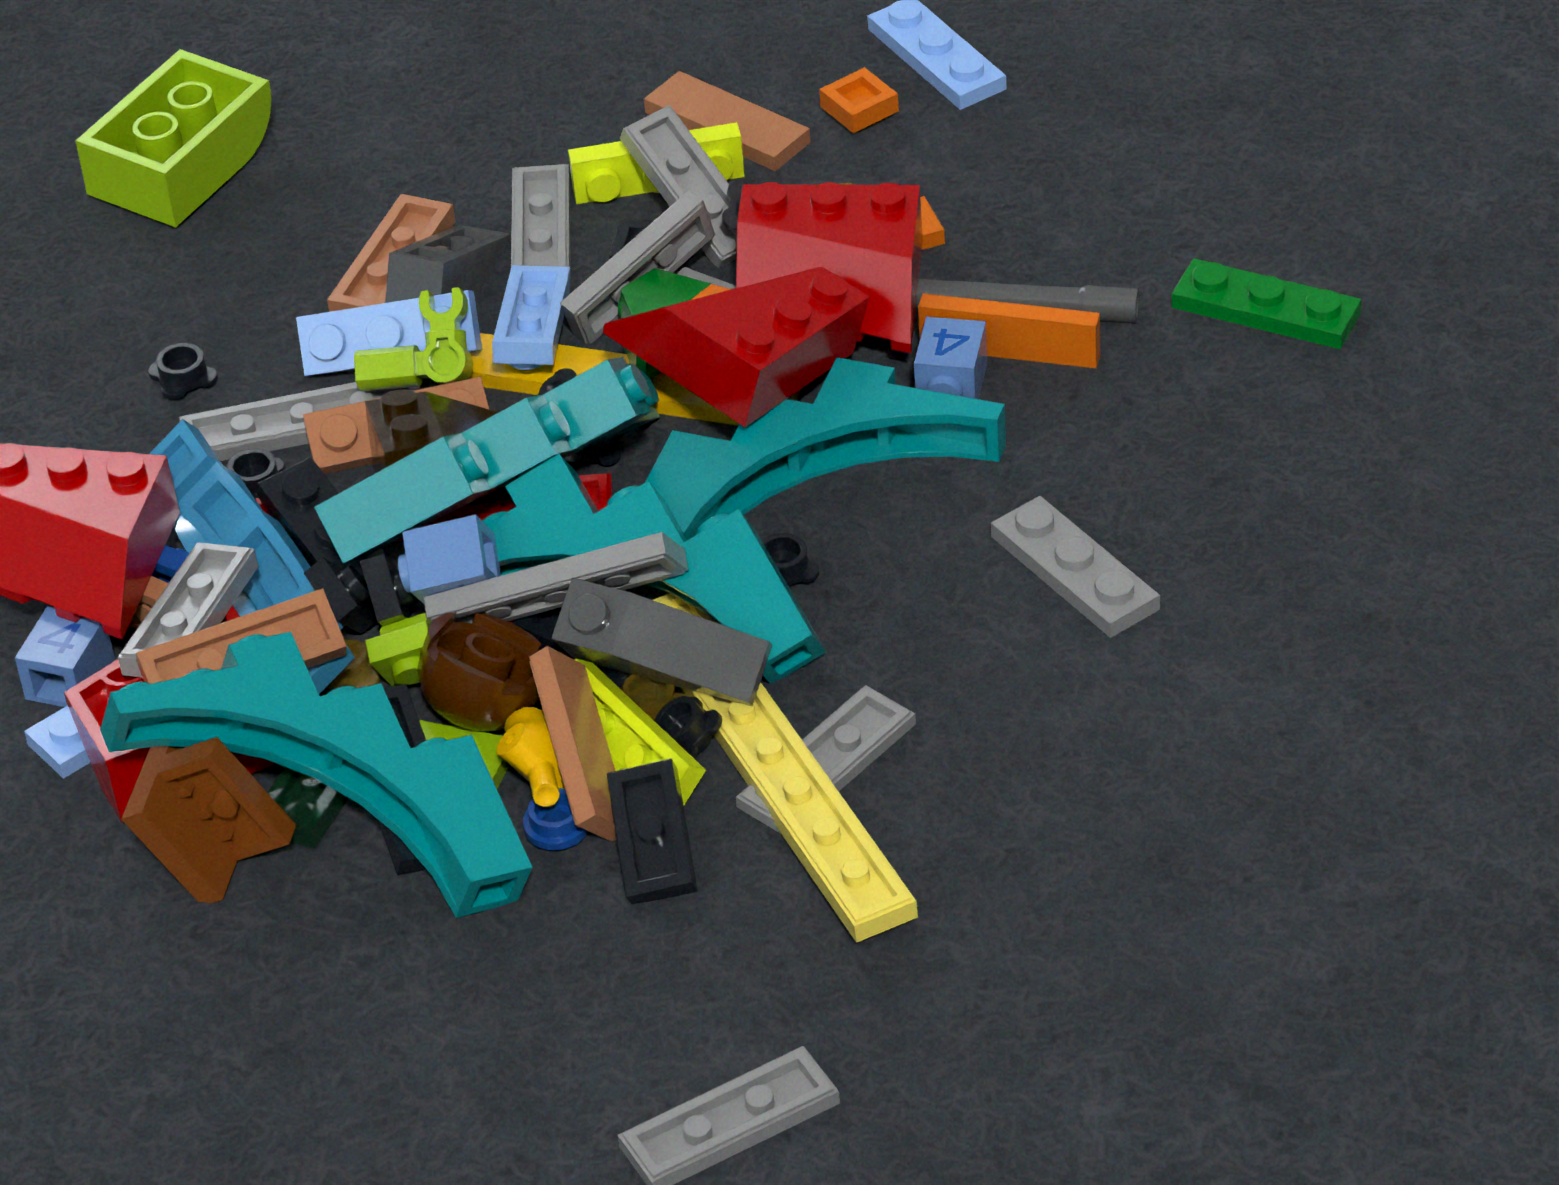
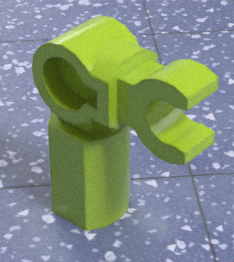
(405, 366)

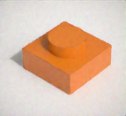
(859, 100)

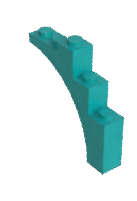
(852, 422)
(487, 456)
(727, 562)
(350, 740)

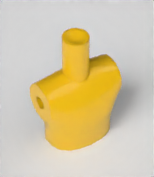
(531, 753)

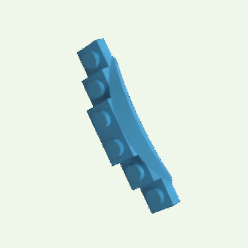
(222, 511)

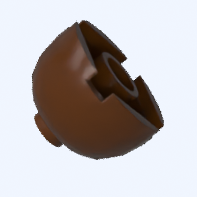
(477, 671)

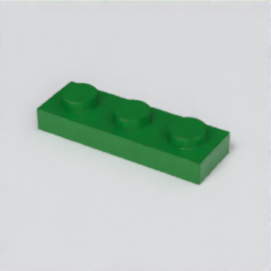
(1266, 303)

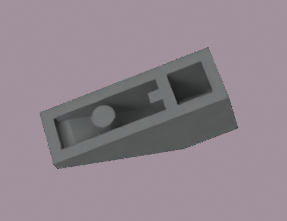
(444, 261)
(659, 642)

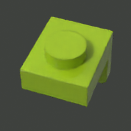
(398, 649)

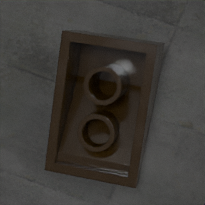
(411, 420)

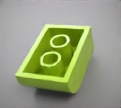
(175, 137)

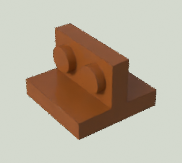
(203, 815)

